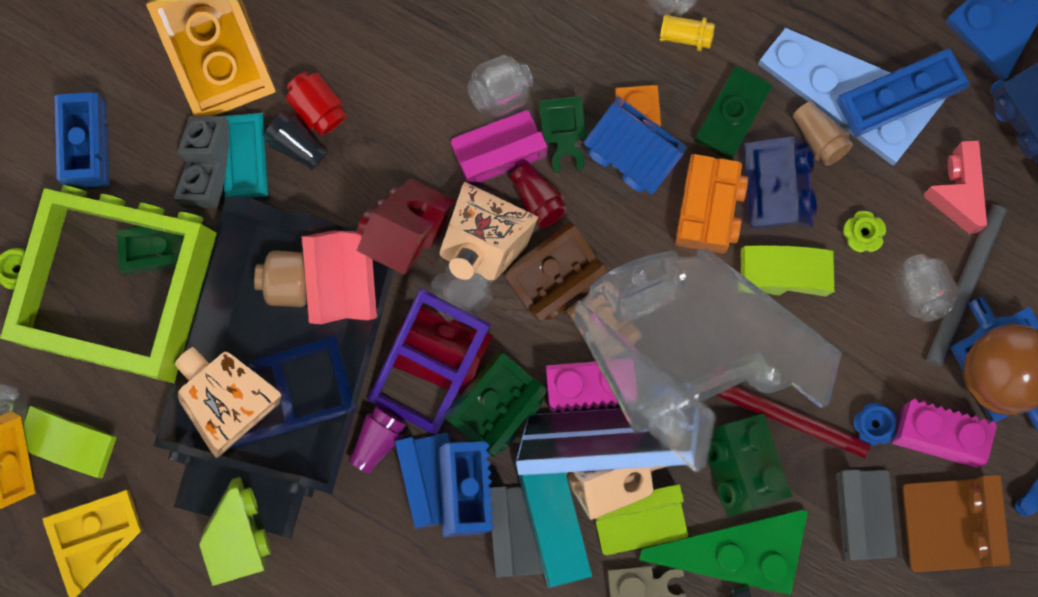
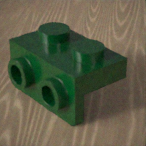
(496, 403)
(746, 466)

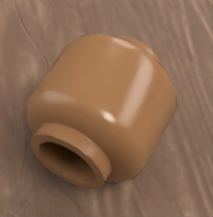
(282, 279)

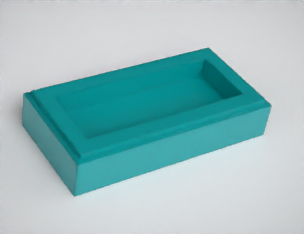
(247, 158)

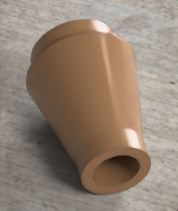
(823, 135)

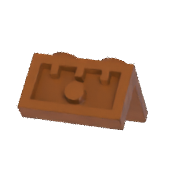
(956, 524)

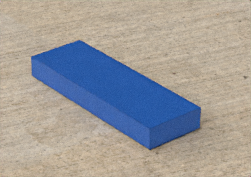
(902, 92)

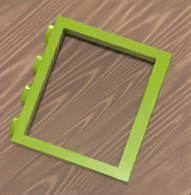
(180, 300)

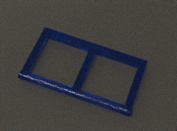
(290, 422)

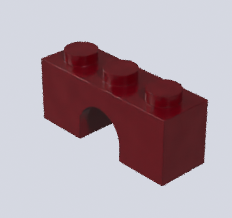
(404, 224)

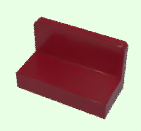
(444, 342)

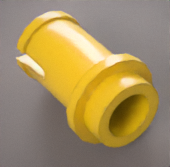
(687, 31)

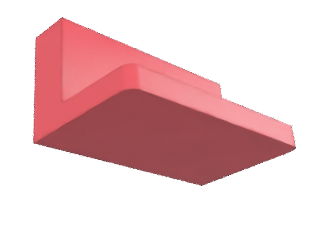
(338, 278)

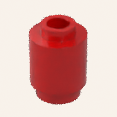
(315, 103)

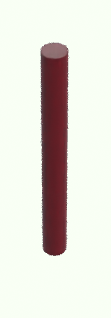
(796, 421)

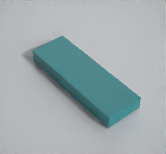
(555, 528)

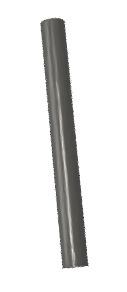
(966, 285)

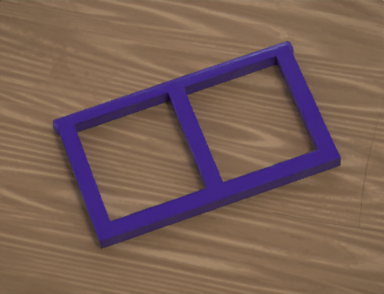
(400, 347)

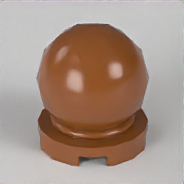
(1004, 370)

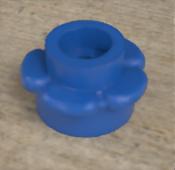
(886, 419)

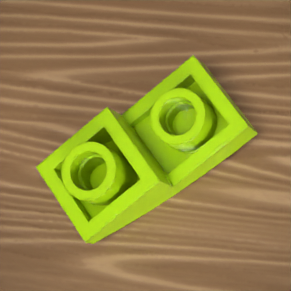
(789, 269)
(67, 442)

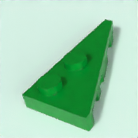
(750, 554)

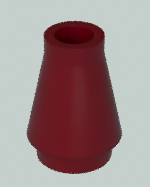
(538, 195)

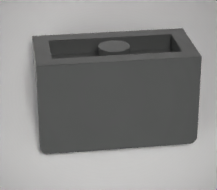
(866, 515)
(513, 536)

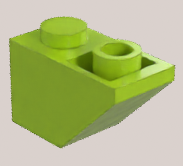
(231, 539)

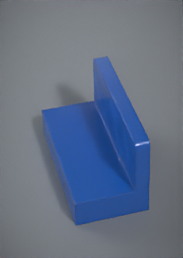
(422, 478)

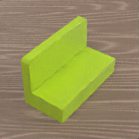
(644, 522)

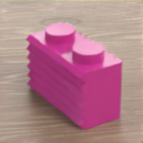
(578, 387)
(944, 433)

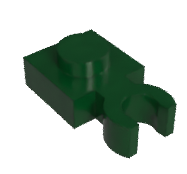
(563, 124)

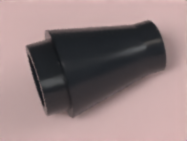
(293, 139)

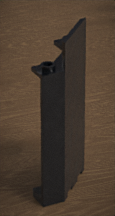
(239, 321)

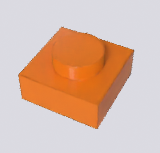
(643, 99)

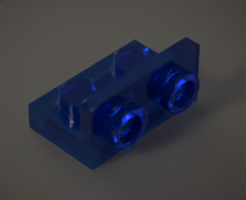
(780, 183)

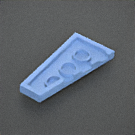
(824, 73)

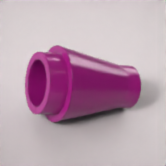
(376, 439)

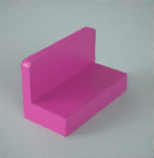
(499, 147)

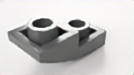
(206, 156)

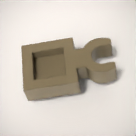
(640, 583)

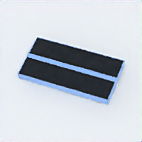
(588, 443)

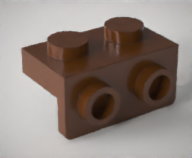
(554, 273)

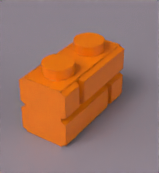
(710, 203)

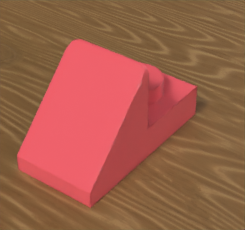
(965, 200)

